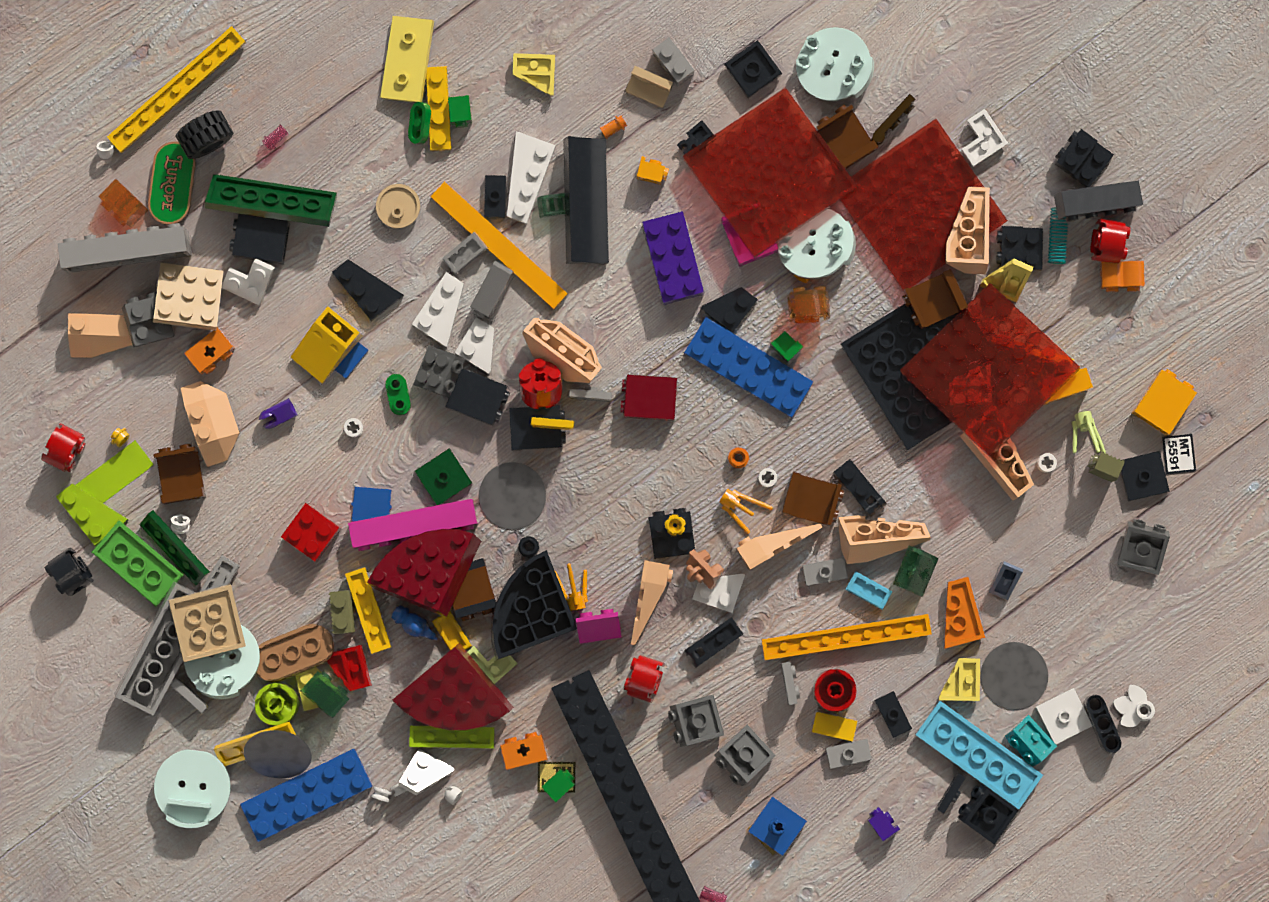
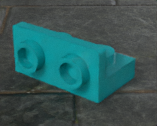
(1030, 741)

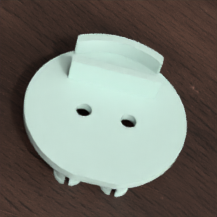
(849, 71)
(832, 244)
(223, 676)
(190, 805)

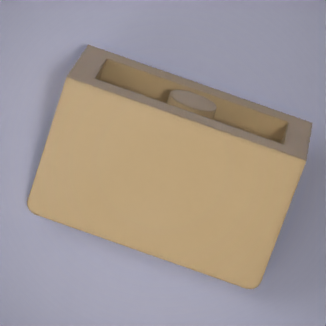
(649, 87)

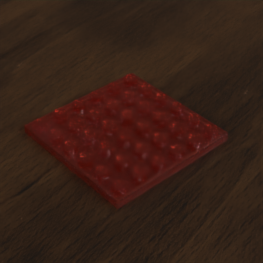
(769, 172)
(911, 203)
(990, 369)

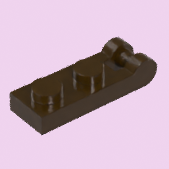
(892, 120)

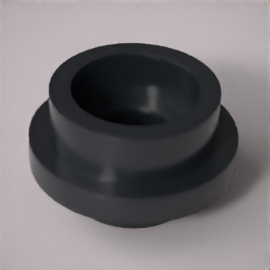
(528, 539)

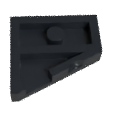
(730, 308)

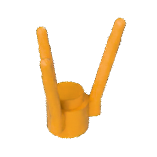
(731, 500)
(575, 600)

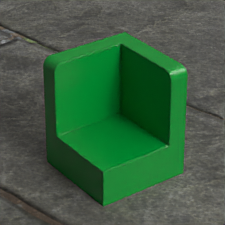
(786, 346)

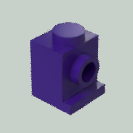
(882, 823)

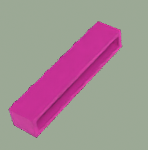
(411, 523)

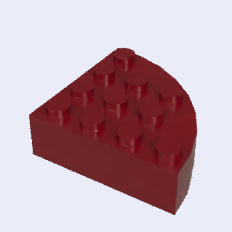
(427, 568)
(454, 694)

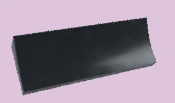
(585, 200)

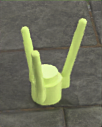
(1086, 423)

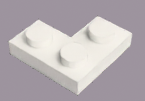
(988, 140)
(250, 286)

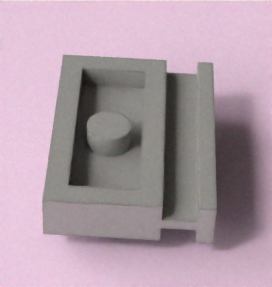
(792, 691)

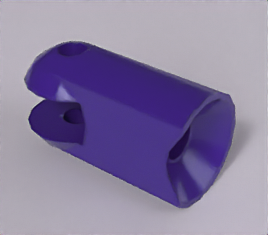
(280, 412)

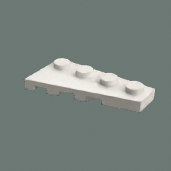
(528, 171)

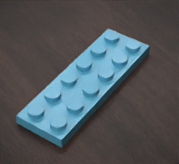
(979, 754)

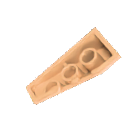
(969, 239)
(96, 334)
(870, 539)
(764, 547)
(652, 585)

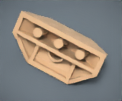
(562, 348)
(210, 421)

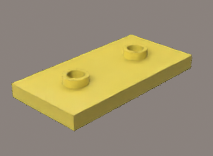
(407, 59)

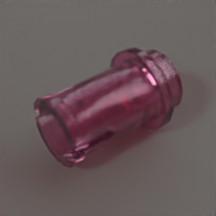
(274, 137)
(712, 895)

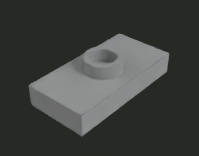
(464, 253)
(591, 394)
(825, 571)
(221, 574)
(189, 696)
(848, 753)

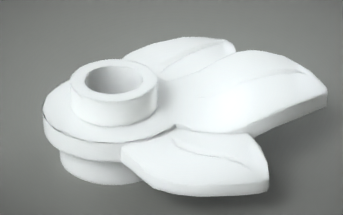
(1131, 706)

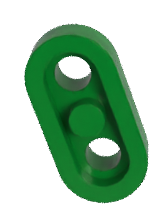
(419, 123)
(398, 394)

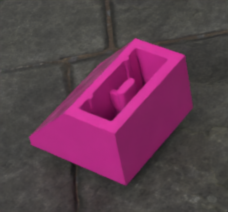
(598, 627)

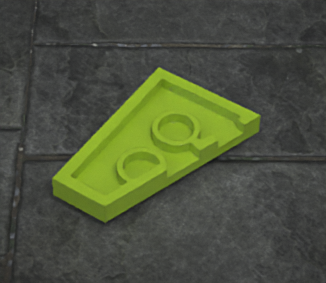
(89, 513)

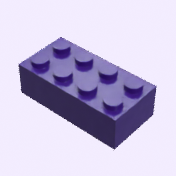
(673, 258)

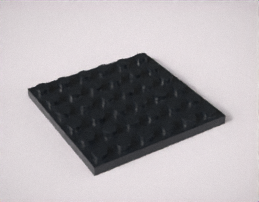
(880, 355)

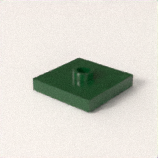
(443, 477)

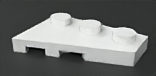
(439, 311)

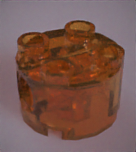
(808, 305)

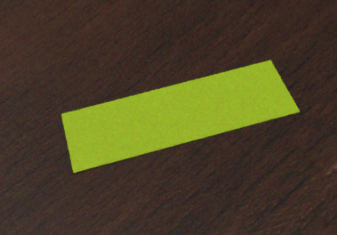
(116, 472)

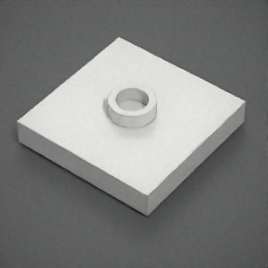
(1064, 716)

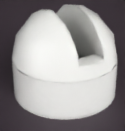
(105, 149)
(452, 794)

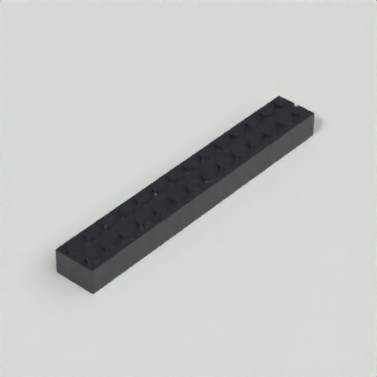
(623, 790)

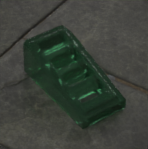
(542, 207)

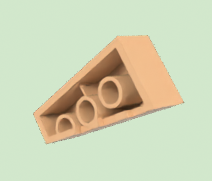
(1004, 467)

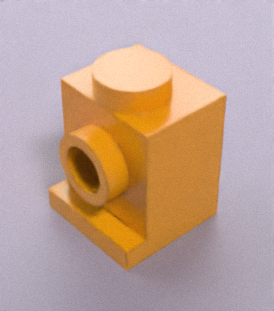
(652, 171)

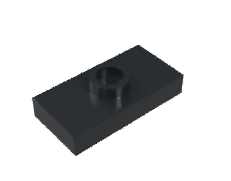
(495, 196)
(893, 714)
(951, 793)

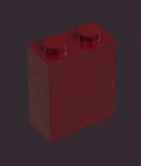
(649, 397)

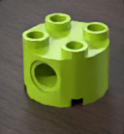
(276, 704)

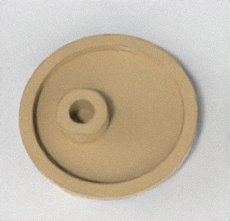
(398, 206)

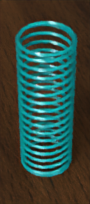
(1052, 261)

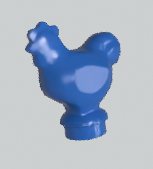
(413, 623)

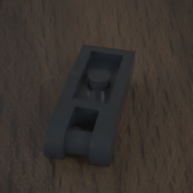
(859, 487)
(714, 641)

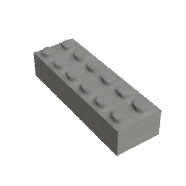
(124, 249)
(154, 660)

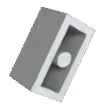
(673, 61)

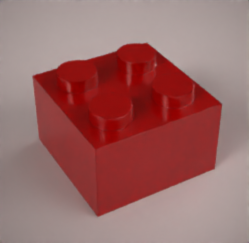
(311, 532)

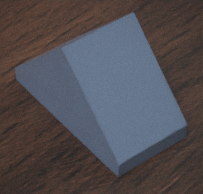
(1005, 580)

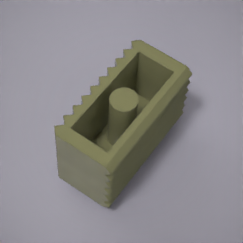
(1105, 466)
(342, 612)

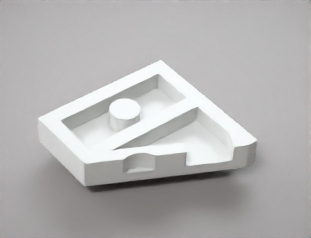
(478, 345)
(723, 594)

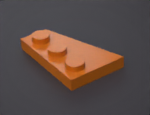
(962, 615)

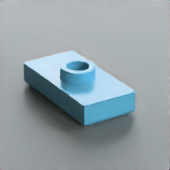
(868, 590)

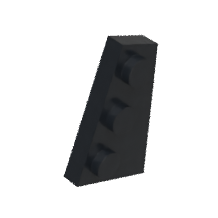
(366, 289)

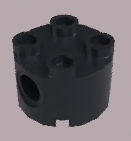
(69, 572)

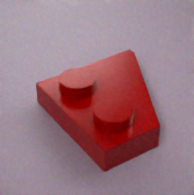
(351, 667)

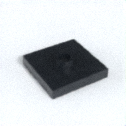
(753, 69)
(1144, 476)

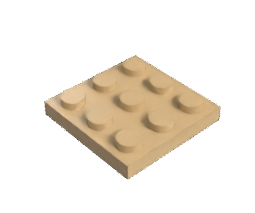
(188, 296)
(207, 623)

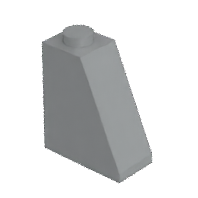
(492, 290)

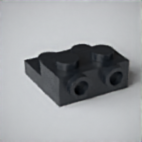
(1083, 158)
(1020, 244)
(667, 545)
(987, 813)

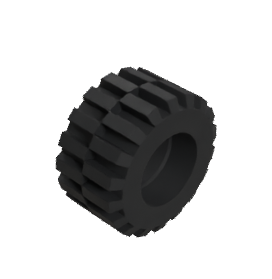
(204, 134)

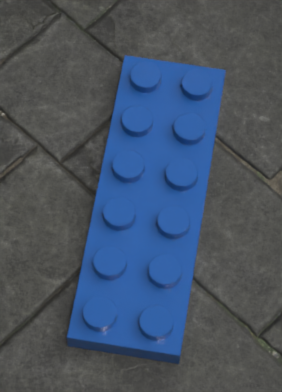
(748, 367)
(306, 795)

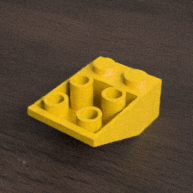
(326, 345)

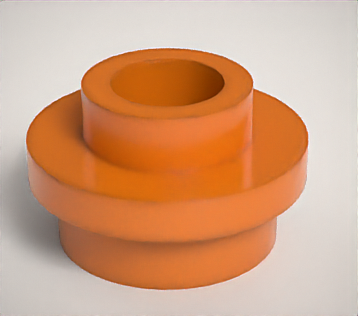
(741, 451)

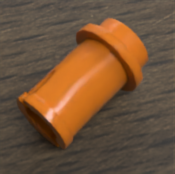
(613, 126)

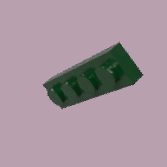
(174, 548)

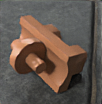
(700, 570)

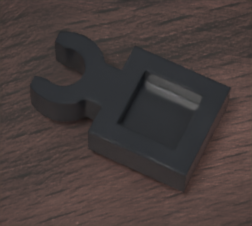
(696, 135)

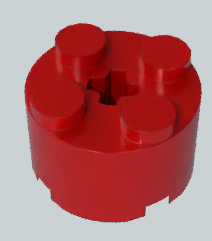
(1109, 241)
(540, 384)
(63, 448)
(644, 678)
(832, 678)

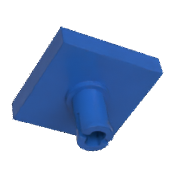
(777, 826)

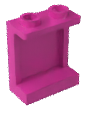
(740, 251)

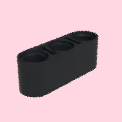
(1109, 731)

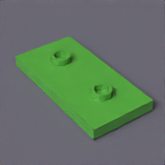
(137, 563)

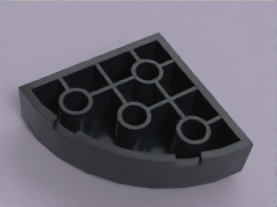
(529, 608)

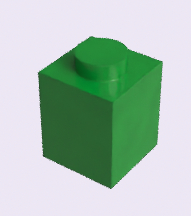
(460, 111)
(559, 784)

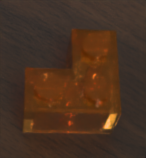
(124, 204)

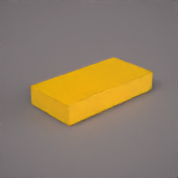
(552, 423)
(451, 631)
(834, 726)

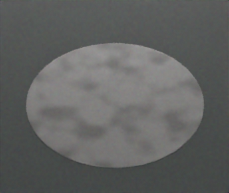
(512, 495)
(1014, 675)
(277, 754)

